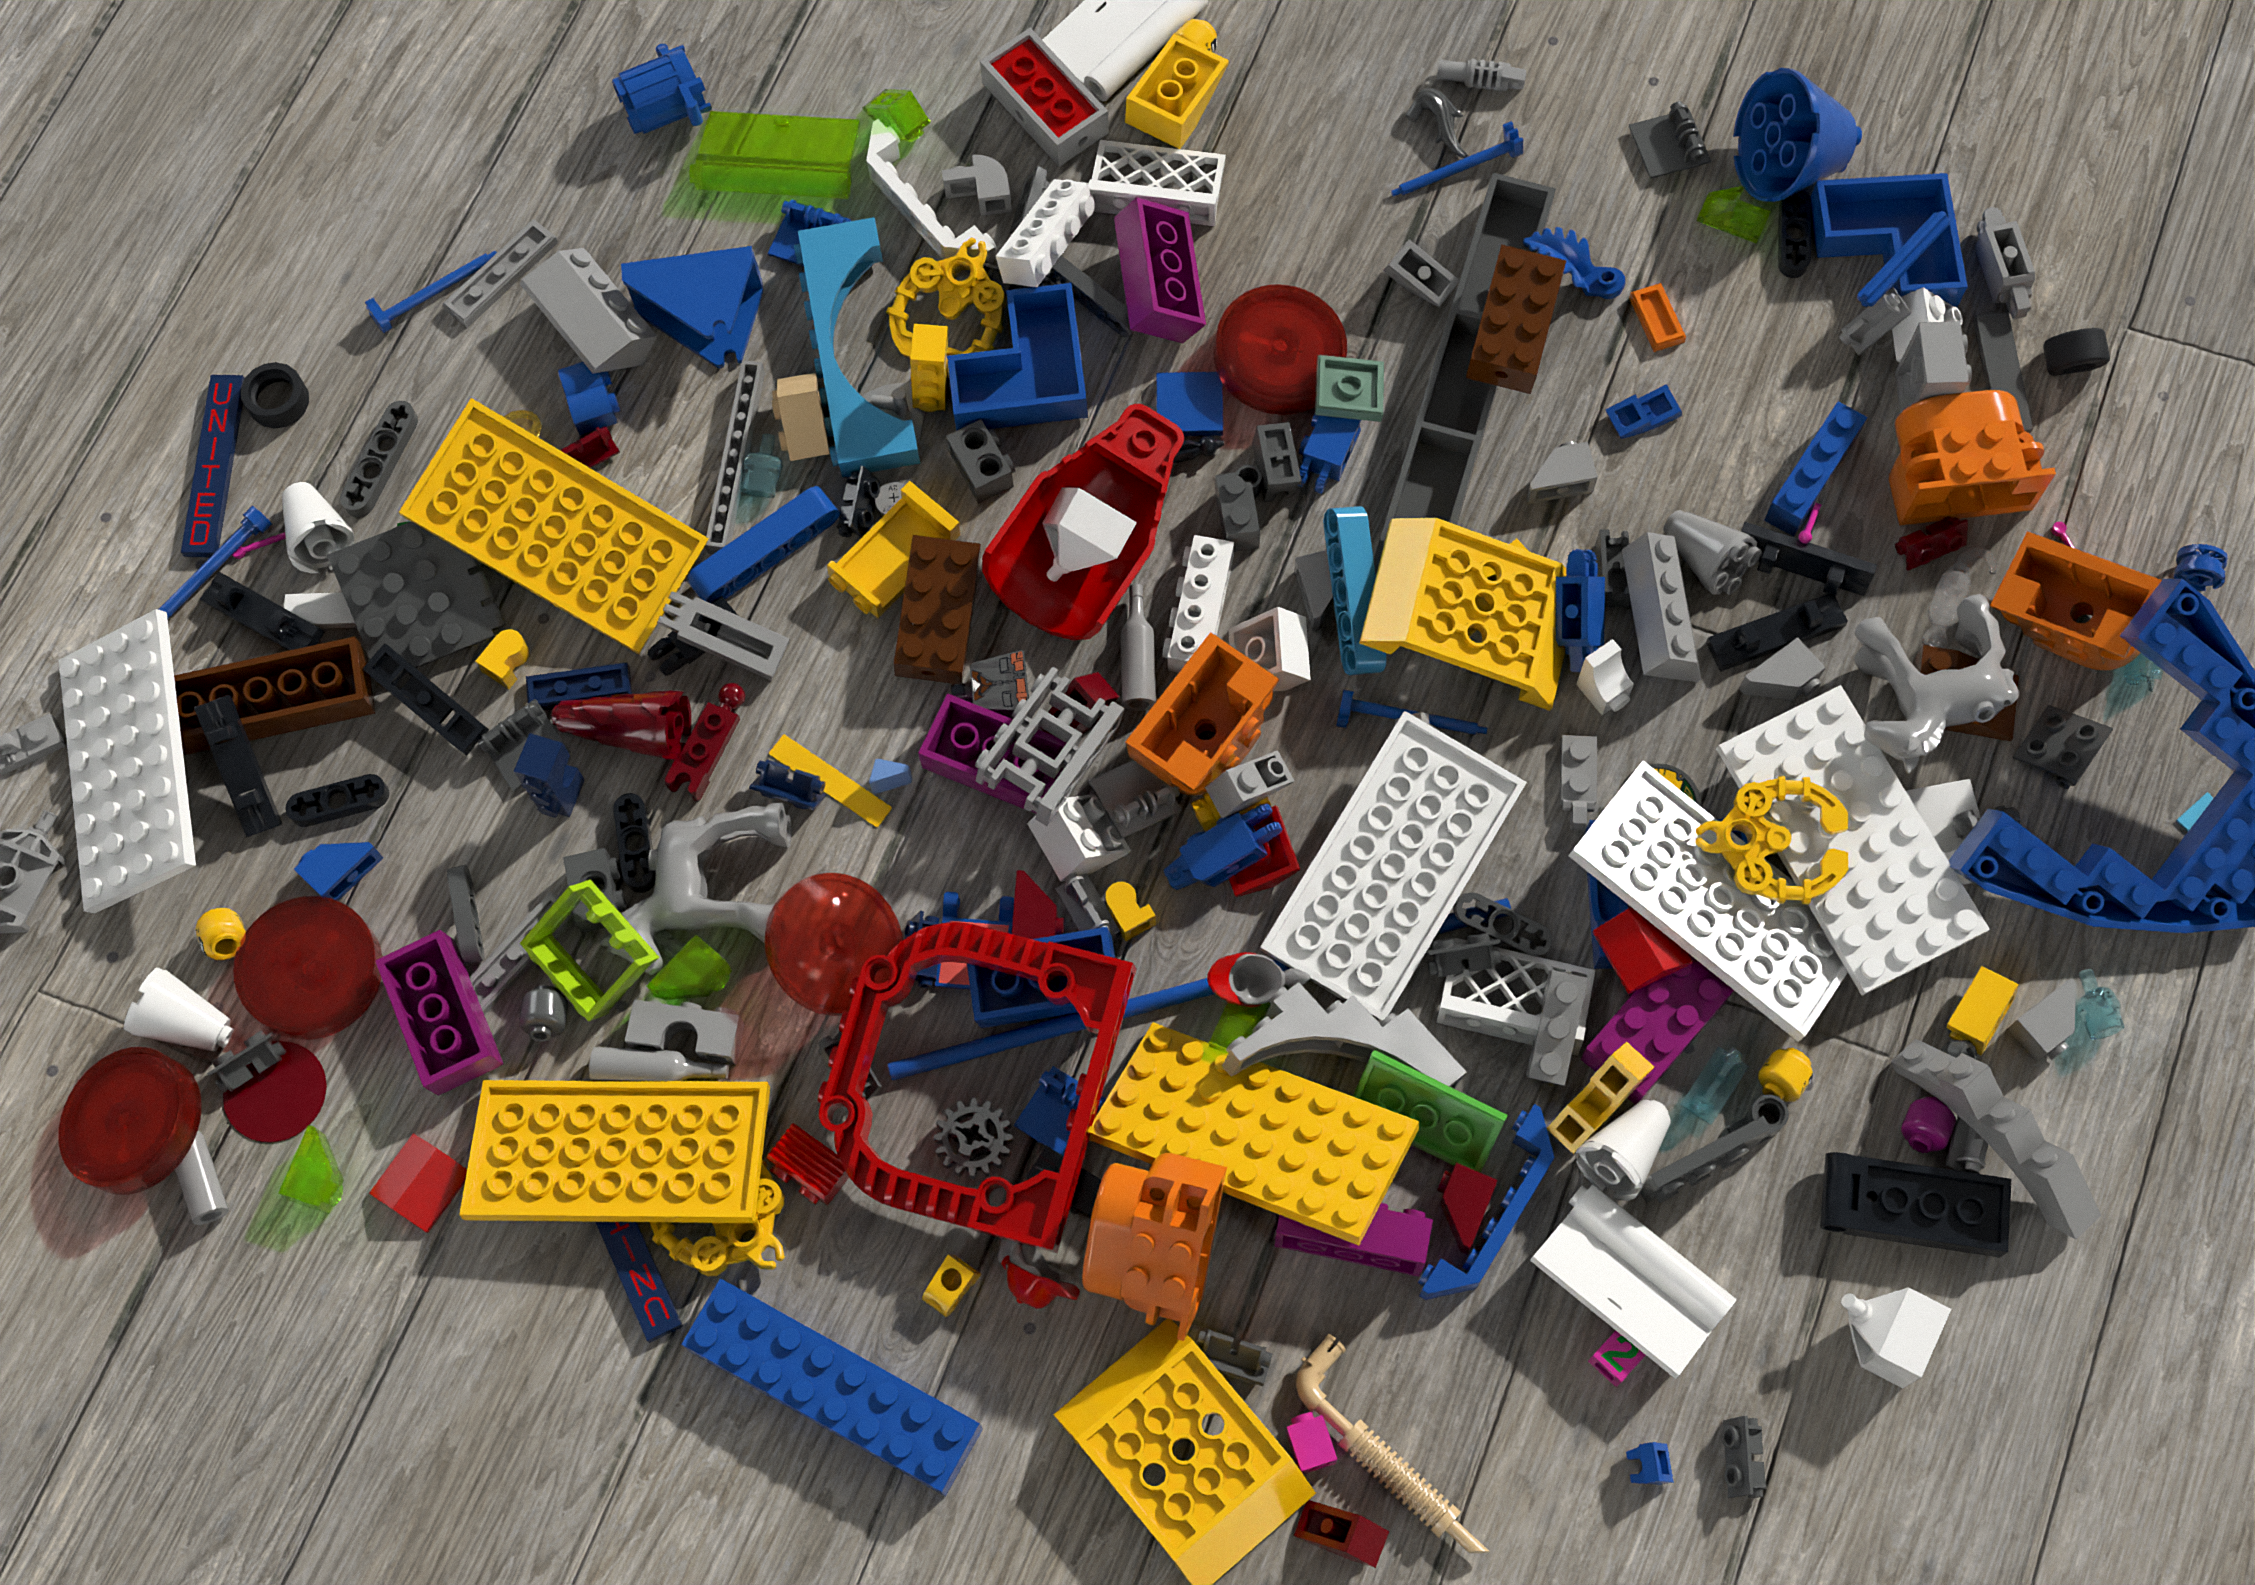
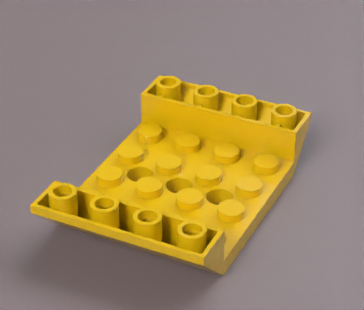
(1428, 603)
(1219, 1499)

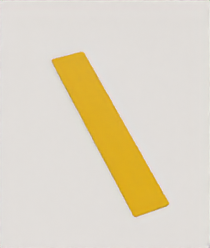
(836, 783)

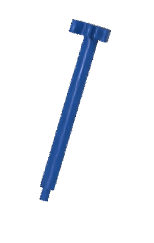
(1512, 145)
(382, 318)
(1349, 704)

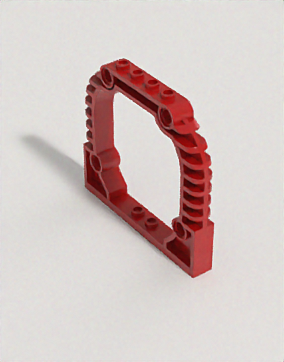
(1033, 1209)

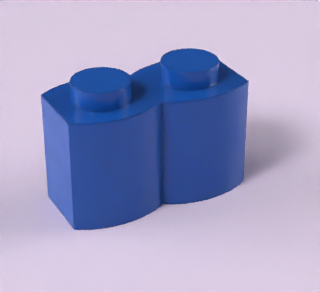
(589, 397)

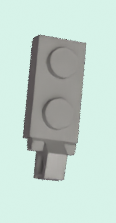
(1578, 777)

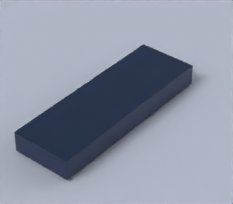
(578, 684)

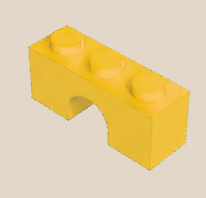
(929, 367)
(1600, 1098)

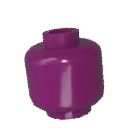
(1928, 1125)

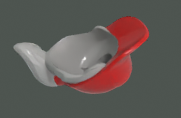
(1251, 979)
(1031, 1277)

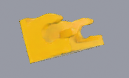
(1982, 1009)

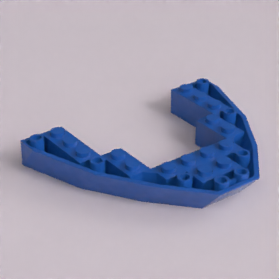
(2212, 869)

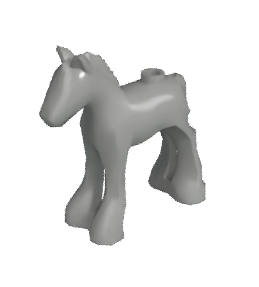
(1940, 697)
(680, 880)

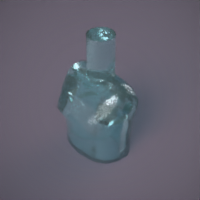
(762, 470)
(2099, 1008)

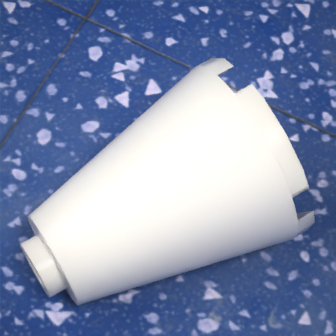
(312, 528)
(176, 1015)
(1625, 1149)

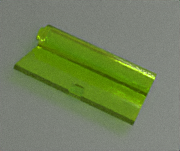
(776, 155)

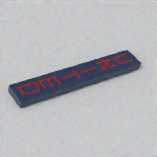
(213, 466)
(640, 1278)

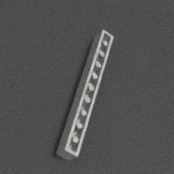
(736, 448)

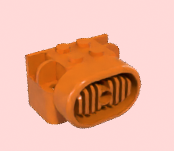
(1965, 459)
(2057, 584)
(1213, 693)
(1155, 1236)

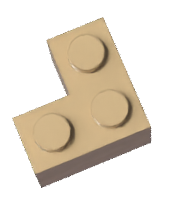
(801, 412)

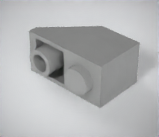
(1249, 783)

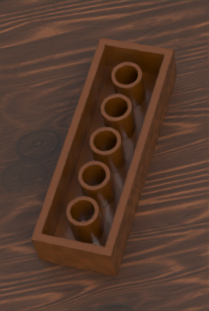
(280, 691)

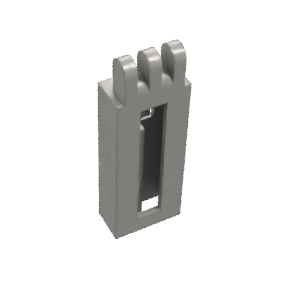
(736, 641)

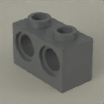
(976, 462)

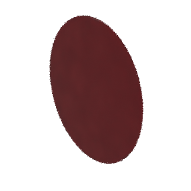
(280, 1098)

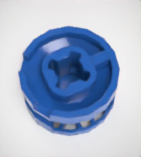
(2200, 566)

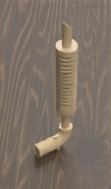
(1376, 1455)

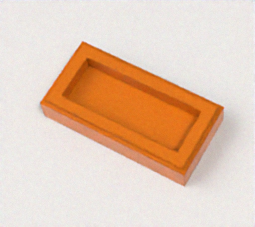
(1657, 317)

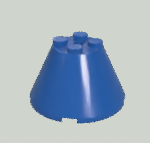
(1790, 135)

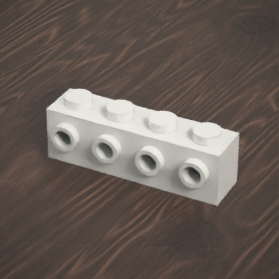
(1045, 233)
(1201, 598)

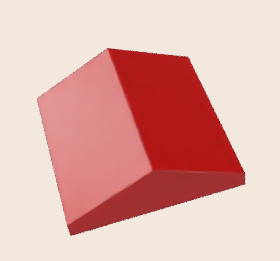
(1271, 869)
(1639, 950)
(420, 1183)

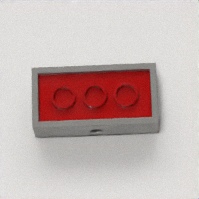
(1044, 97)

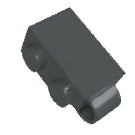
(1238, 506)

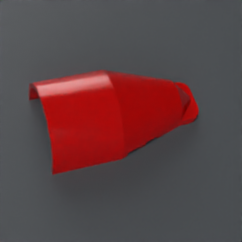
(1121, 467)

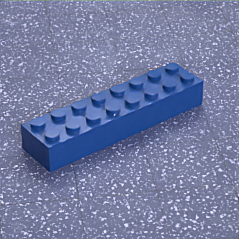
(833, 1387)

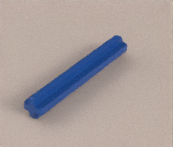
(1903, 259)

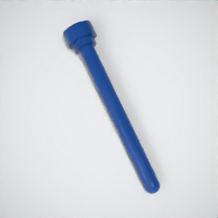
(252, 523)

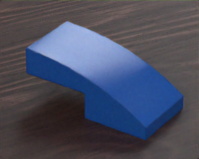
(1644, 413)

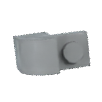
(984, 178)

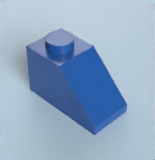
(337, 867)

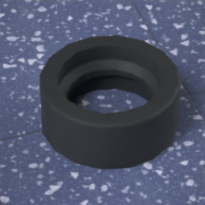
(264, 376)

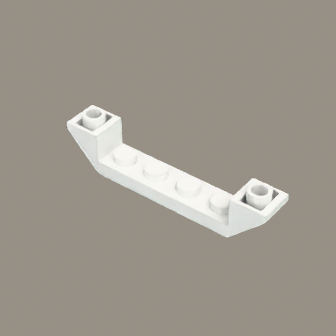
(881, 154)

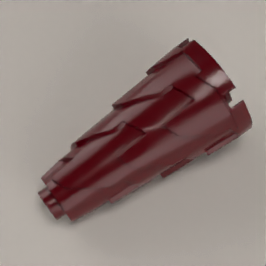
(636, 722)

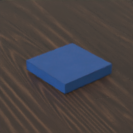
(1192, 401)

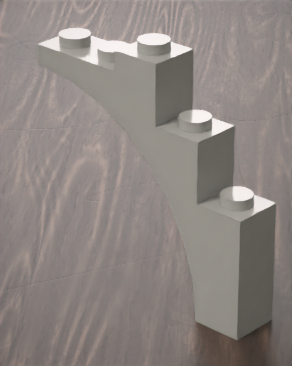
(1345, 1029)
(2009, 1128)

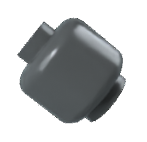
(543, 1013)

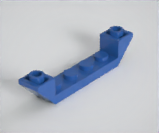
(1533, 1138)

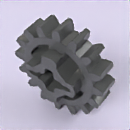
(959, 1131)

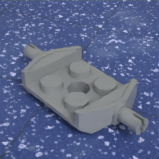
(34, 861)

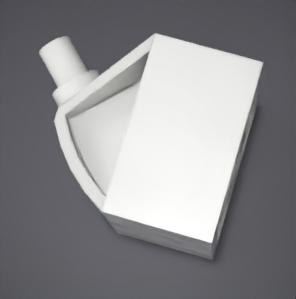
(1083, 532)
(1895, 1333)

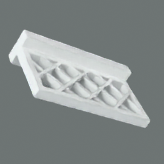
(1115, 196)
(1503, 1021)

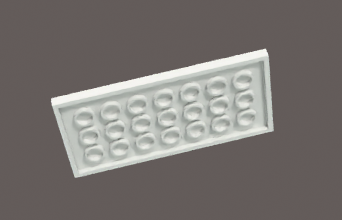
(126, 762)
(1393, 866)
(1899, 893)
(1756, 946)

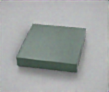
(1349, 388)

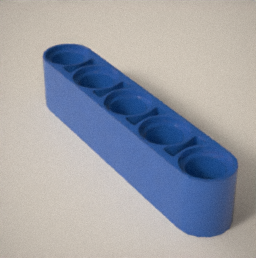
(763, 545)

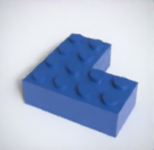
(1880, 217)
(1034, 379)

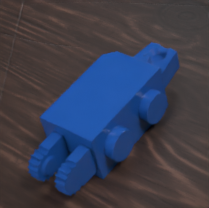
(1328, 449)
(1580, 607)
(1223, 849)

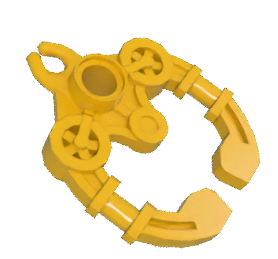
(954, 296)
(1765, 838)
(714, 1253)

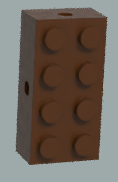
(1516, 319)
(937, 609)

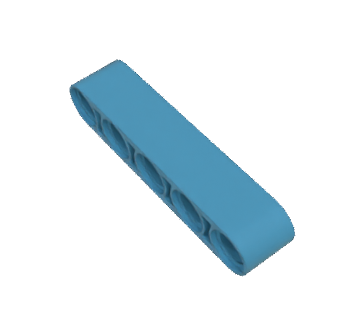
(1352, 585)

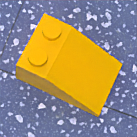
(1175, 91)

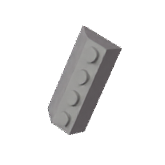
(589, 311)
(1660, 608)

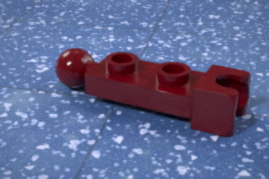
(706, 743)

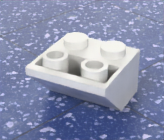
(1923, 308)
(1079, 837)

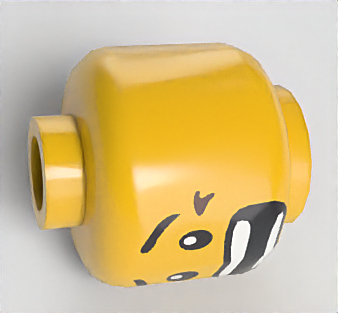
(1199, 33)
(220, 933)
(1786, 1074)

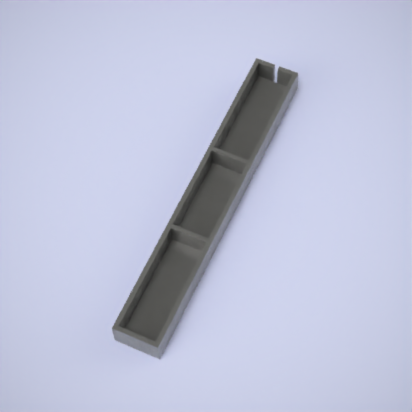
(1453, 406)

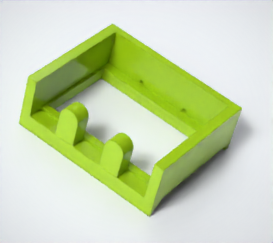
(564, 970)

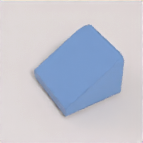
(889, 775)

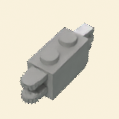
(2005, 262)

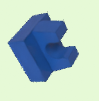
(1655, 1464)

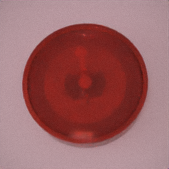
(1272, 345)
(307, 968)
(129, 1121)

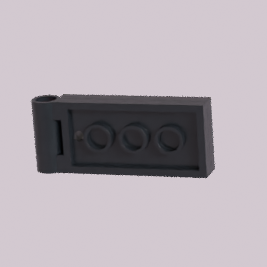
(1916, 1204)

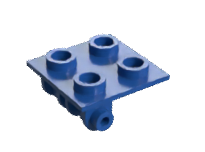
(799, 218)
(1049, 1109)

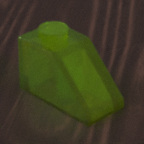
(900, 111)
(691, 973)
(1236, 1022)
(313, 1174)

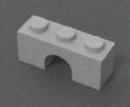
(656, 1022)
(1557, 1027)

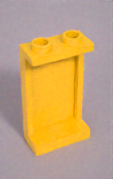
(878, 563)

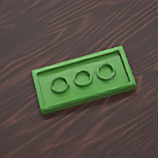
(1449, 1121)

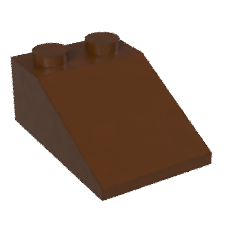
(1933, 659)

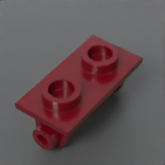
(593, 448)
(1942, 539)

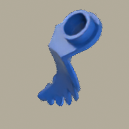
(1584, 274)

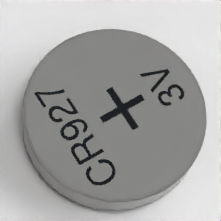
(889, 495)

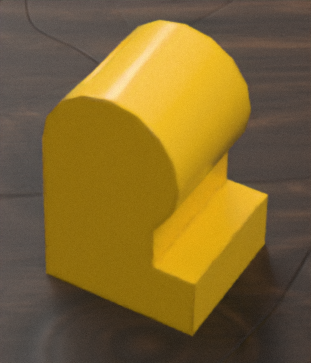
(503, 656)
(1128, 916)
(950, 1284)

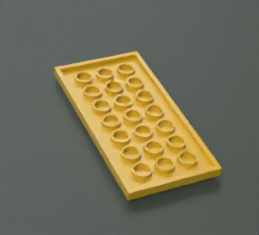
(553, 526)
(1278, 1134)
(616, 1151)

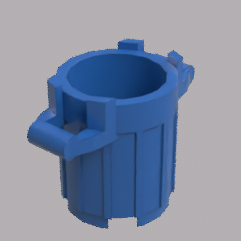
(661, 91)

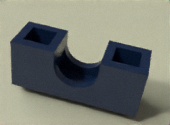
(547, 777)

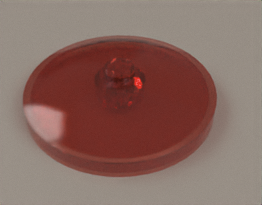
(824, 935)

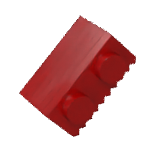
(808, 1164)

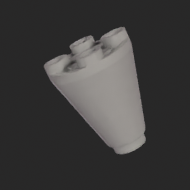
(1713, 550)

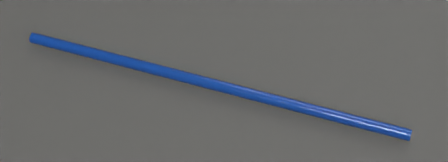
(1073, 1022)

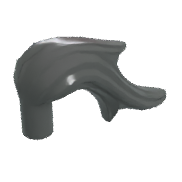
(1445, 114)

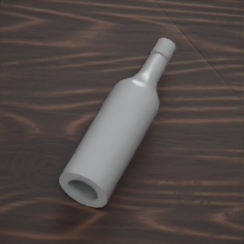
(1137, 656)
(649, 1065)
(201, 1184)

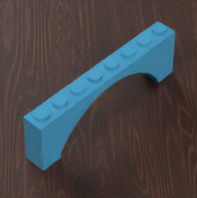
(862, 433)

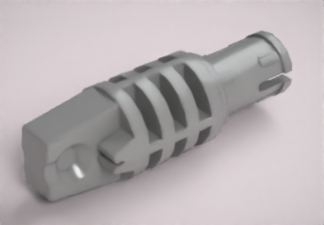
(1482, 74)

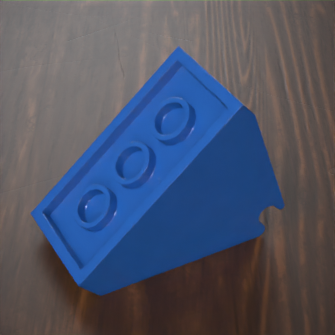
(699, 299)

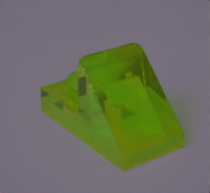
(1730, 214)

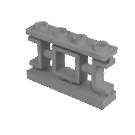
(1072, 758)

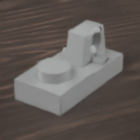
(29, 743)

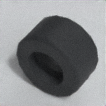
(2076, 351)

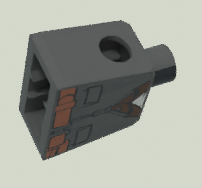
(996, 683)

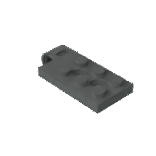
(1723, 1152)

